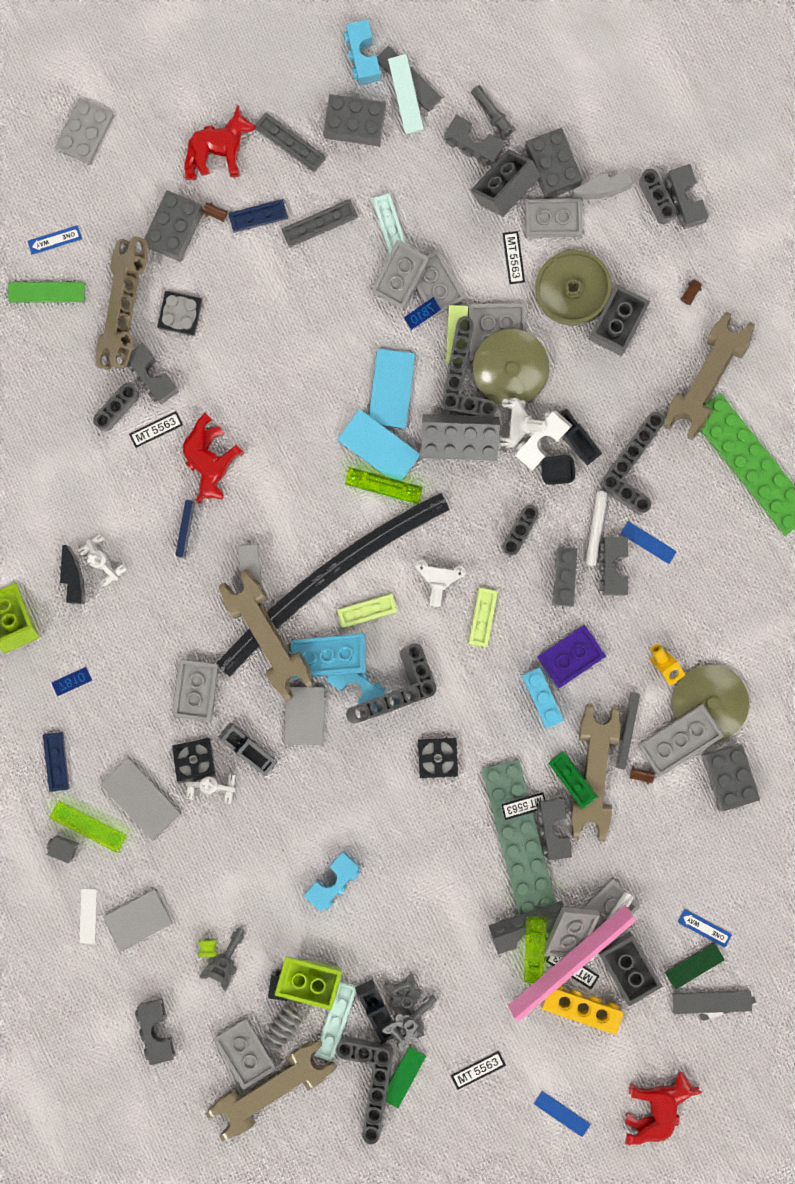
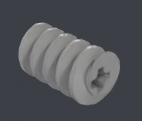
(282, 1028)

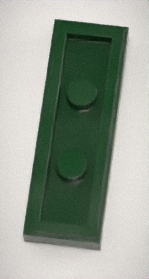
(694, 966)

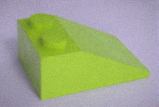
(15, 620)
(309, 982)

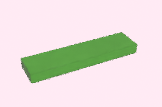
(46, 292)

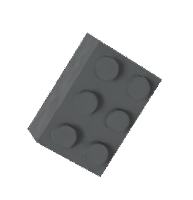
(354, 120)
(554, 162)
(505, 183)
(173, 226)
(619, 320)
(730, 777)
(630, 969)

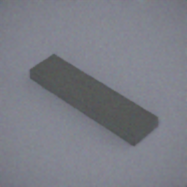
(426, 95)
(290, 142)
(319, 223)
(627, 730)
(712, 1002)

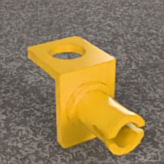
(665, 664)

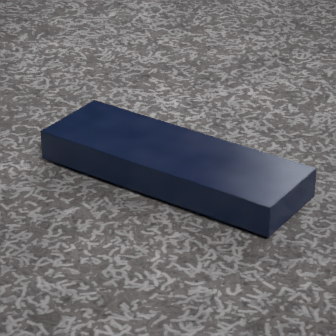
(258, 215)
(185, 529)
(56, 762)

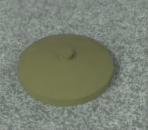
(573, 287)
(510, 366)
(720, 693)

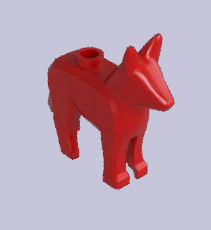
(220, 142)
(205, 462)
(663, 1107)

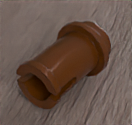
(215, 212)
(691, 292)
(642, 775)

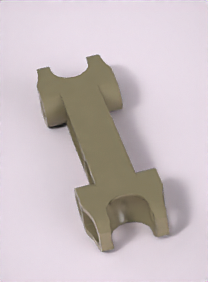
(126, 270)
(693, 405)
(250, 607)
(598, 739)
(241, 1108)

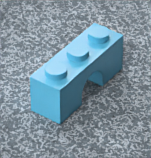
(366, 68)
(368, 690)
(542, 698)
(322, 895)

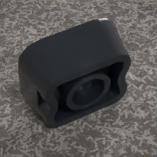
(558, 469)

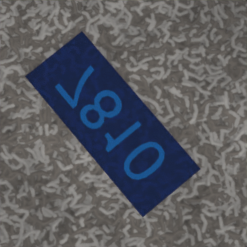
(422, 313)
(71, 681)

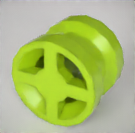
(207, 947)

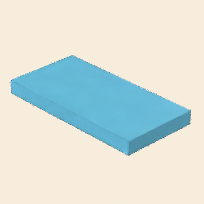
(392, 388)
(378, 446)
(333, 654)

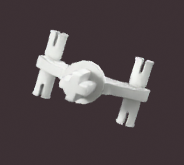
(520, 423)
(99, 560)
(439, 579)
(209, 786)

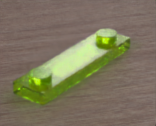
(383, 485)
(88, 826)
(535, 948)

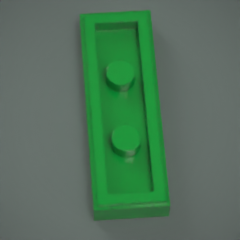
(573, 780)
(404, 1076)

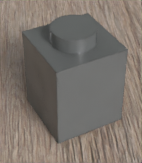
(62, 848)

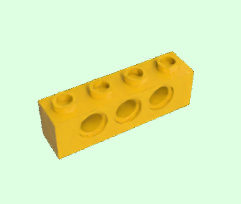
(608, 1023)

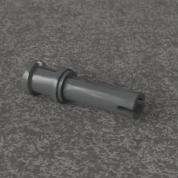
(497, 118)

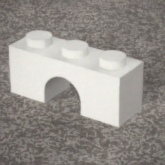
(531, 451)

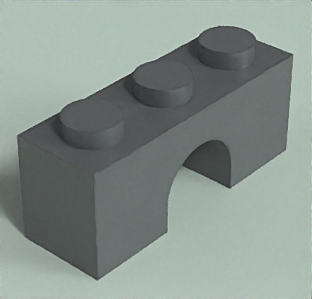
(486, 151)
(689, 212)
(161, 387)
(565, 577)
(612, 582)
(554, 846)
(157, 1048)

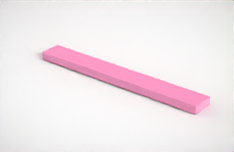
(571, 963)

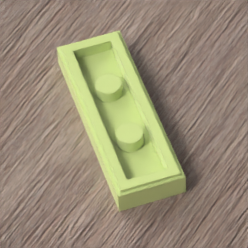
(454, 313)
(367, 610)
(483, 617)

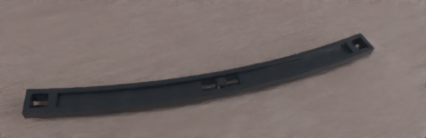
(345, 560)

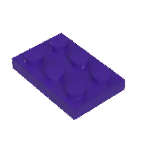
(571, 656)

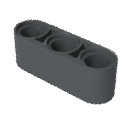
(657, 187)
(118, 397)
(524, 522)

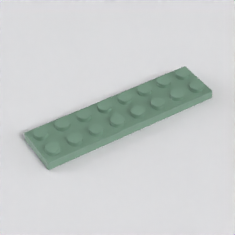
(518, 838)

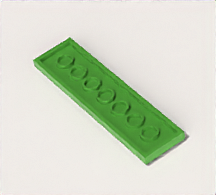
(751, 463)

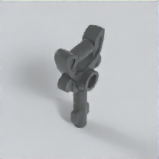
(224, 962)
(406, 1001)
(408, 1023)

